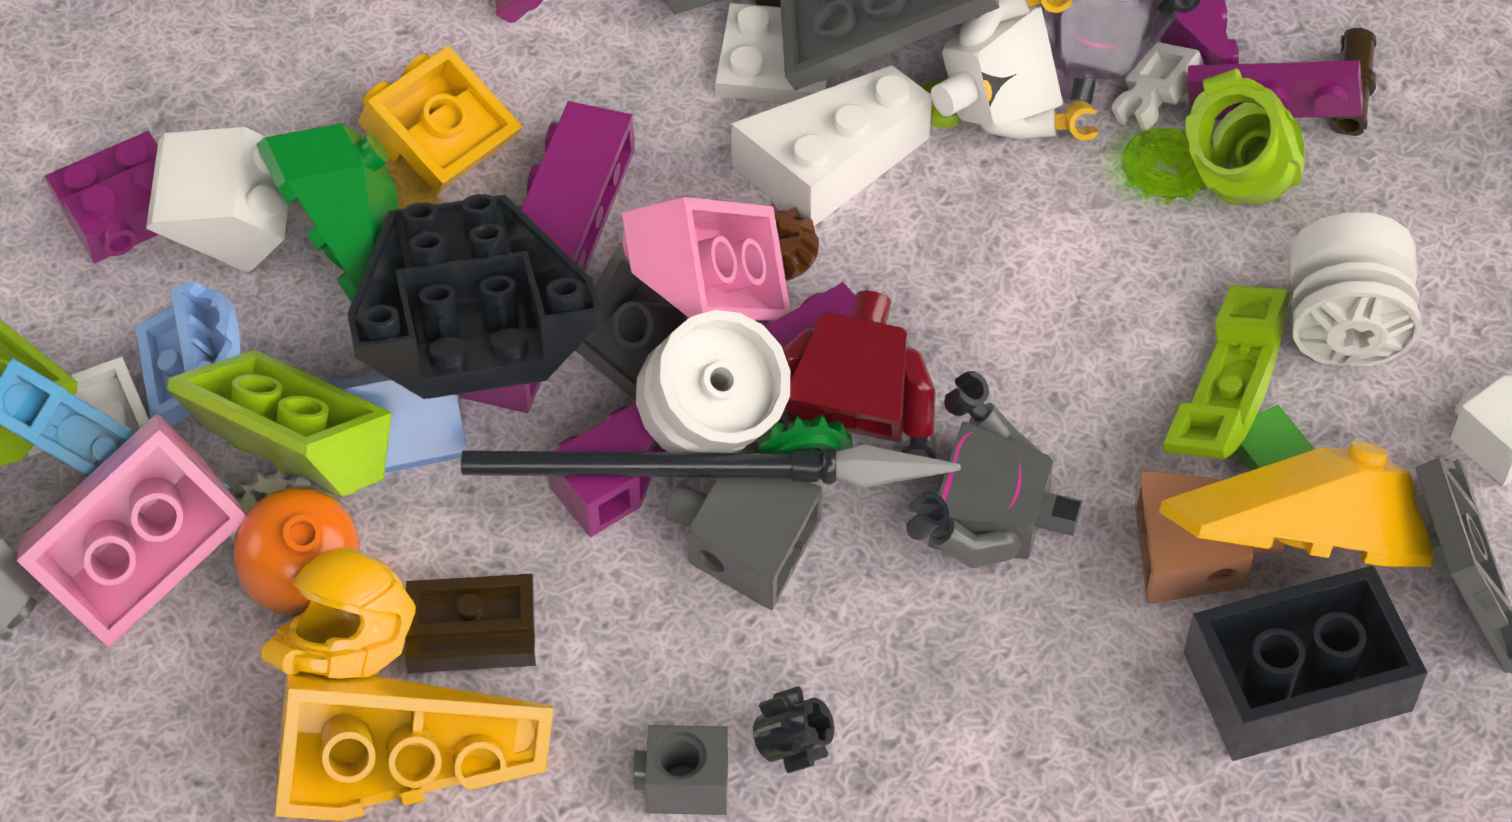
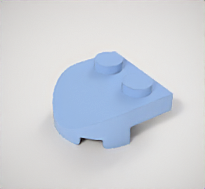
(185, 337)

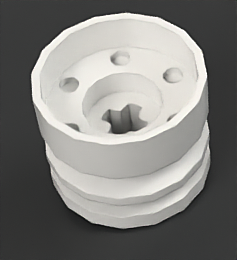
(1354, 289)

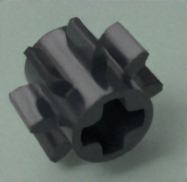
(793, 729)

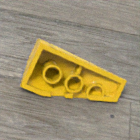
(1314, 503)
(394, 739)

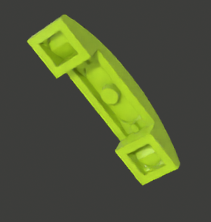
(1235, 376)

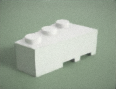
(832, 141)

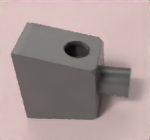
(749, 531)

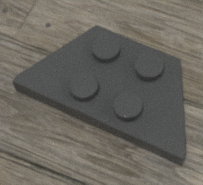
(1465, 550)

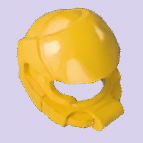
(352, 622)

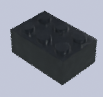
(1304, 662)

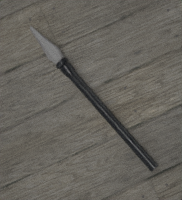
(858, 466)

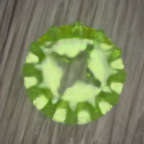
(1172, 149)

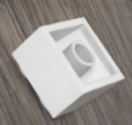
(217, 196)

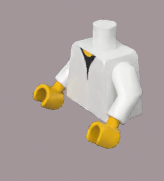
(1007, 75)

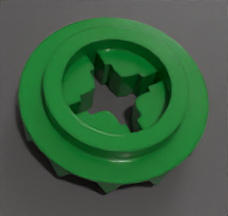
(805, 436)

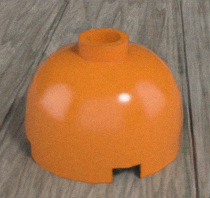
(281, 538)

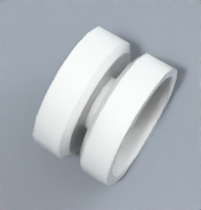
(713, 384)

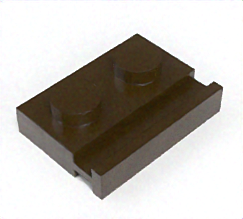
(471, 623)

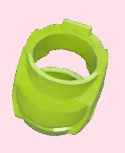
(1254, 137)

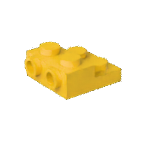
(438, 118)

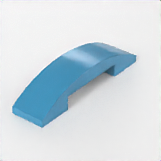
(58, 420)

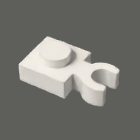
(1153, 81)

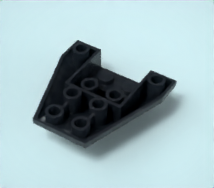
(469, 299)

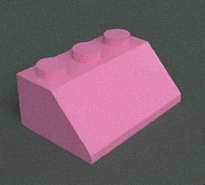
(709, 256)
(131, 530)

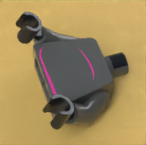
(998, 495)

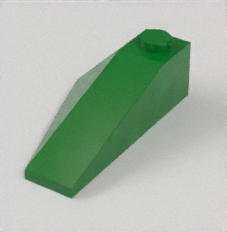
(340, 186)

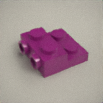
(109, 196)

